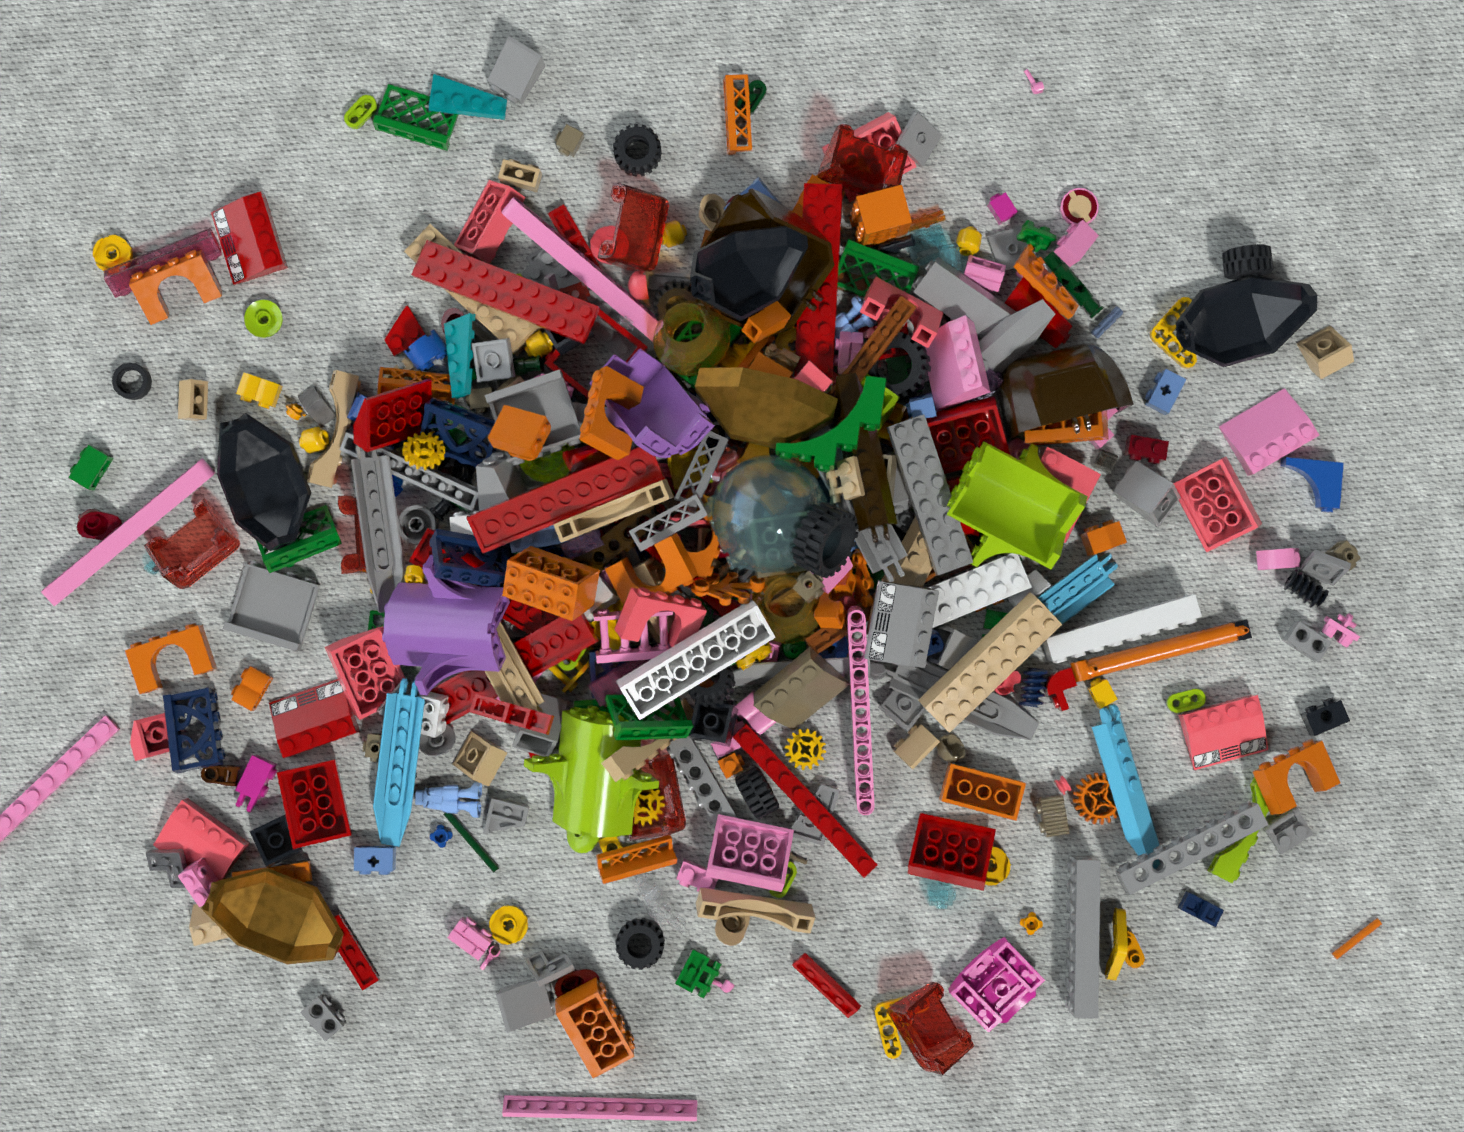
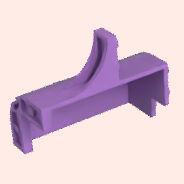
(668, 416)
(444, 627)

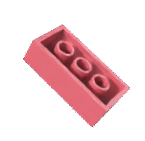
(486, 223)

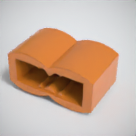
(251, 688)

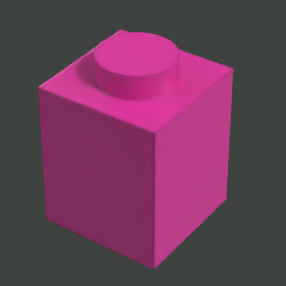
(1001, 207)

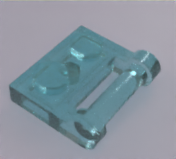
(924, 241)

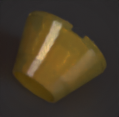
(702, 352)
(786, 629)

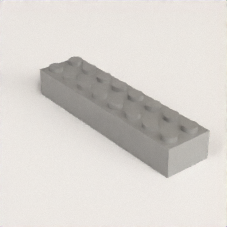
(1083, 936)

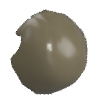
(950, 748)

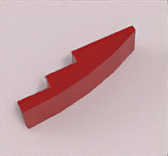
(568, 229)
(511, 714)

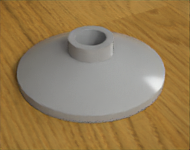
(446, 739)

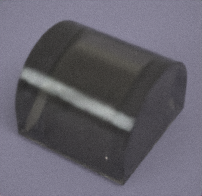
(1105, 461)

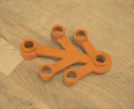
(862, 584)
(728, 586)

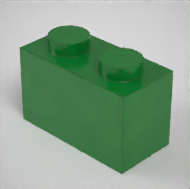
(90, 467)

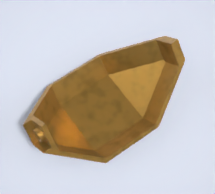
(763, 405)
(275, 916)

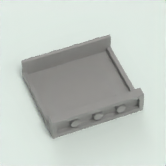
(543, 396)
(273, 606)

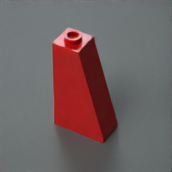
(1026, 295)

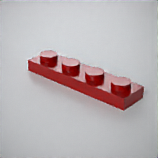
(355, 957)
(826, 985)

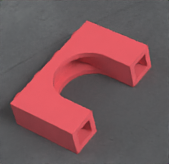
(925, 318)
(643, 604)

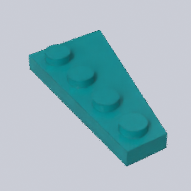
(460, 99)
(459, 353)

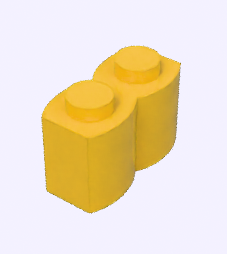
(259, 390)

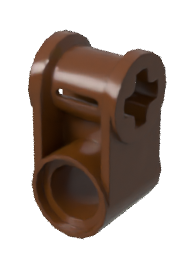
(225, 775)

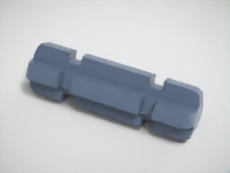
(1109, 320)

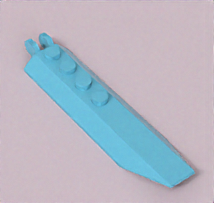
(1079, 587)
(398, 763)
(1125, 782)

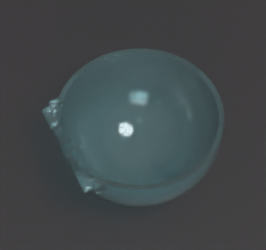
(760, 510)

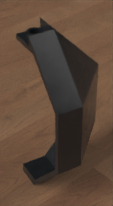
(746, 269)
(1244, 318)
(262, 481)

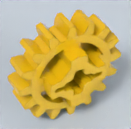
(423, 451)
(812, 743)
(651, 797)

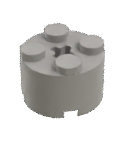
(409, 518)

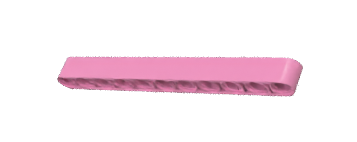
(580, 266)
(128, 532)
(860, 719)

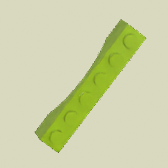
(1228, 862)

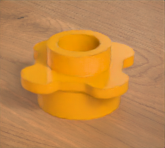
(295, 411)
(1031, 918)

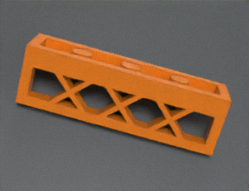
(730, 117)
(439, 390)
(636, 862)

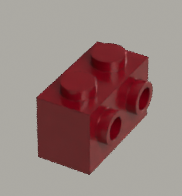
(1146, 448)

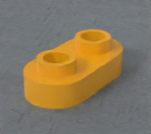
(1134, 949)

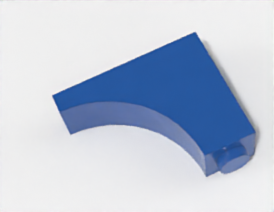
(1324, 479)

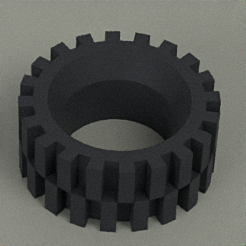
(919, 369)
(825, 539)

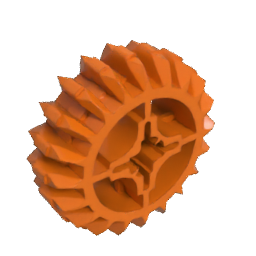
(1093, 805)

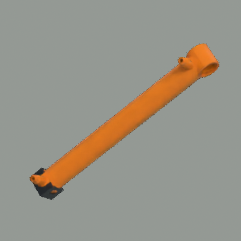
(1161, 650)

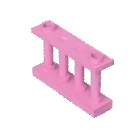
(625, 652)

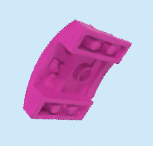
(996, 984)

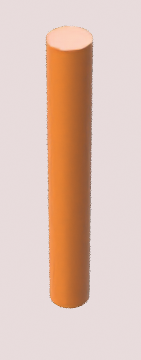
(1357, 938)

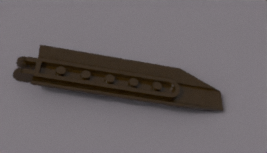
(876, 506)

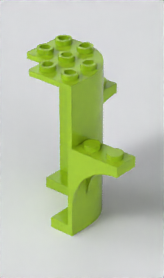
(1014, 505)
(583, 789)

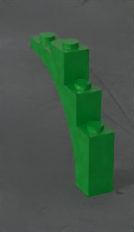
(845, 436)

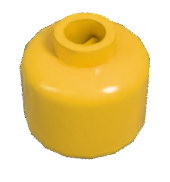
(673, 234)
(969, 241)
(538, 344)
(314, 440)

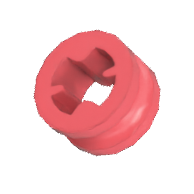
(1062, 785)

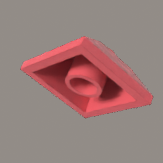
(149, 737)

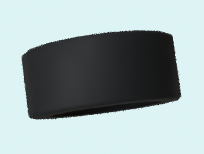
(118, 374)

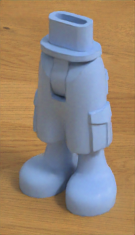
(843, 319)
(447, 799)

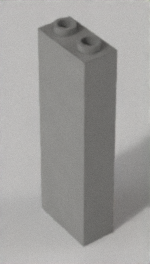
(960, 296)

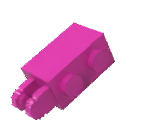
(255, 780)

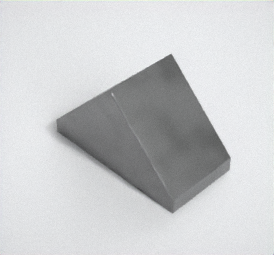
(316, 406)

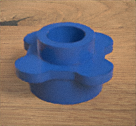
(436, 836)

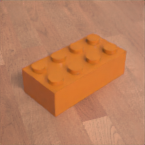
(982, 791)

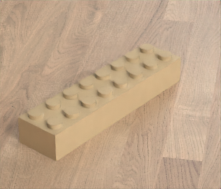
(495, 321)
(990, 662)

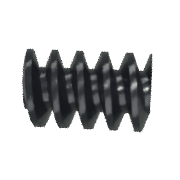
(1306, 588)

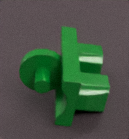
(1037, 237)

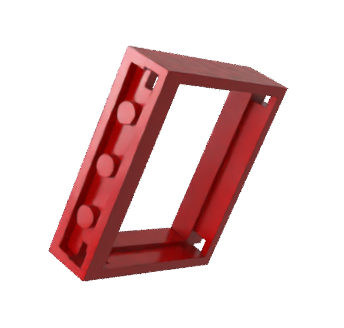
(553, 356)

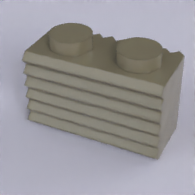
(1053, 815)

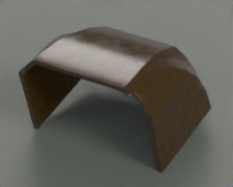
(759, 211)
(1061, 388)

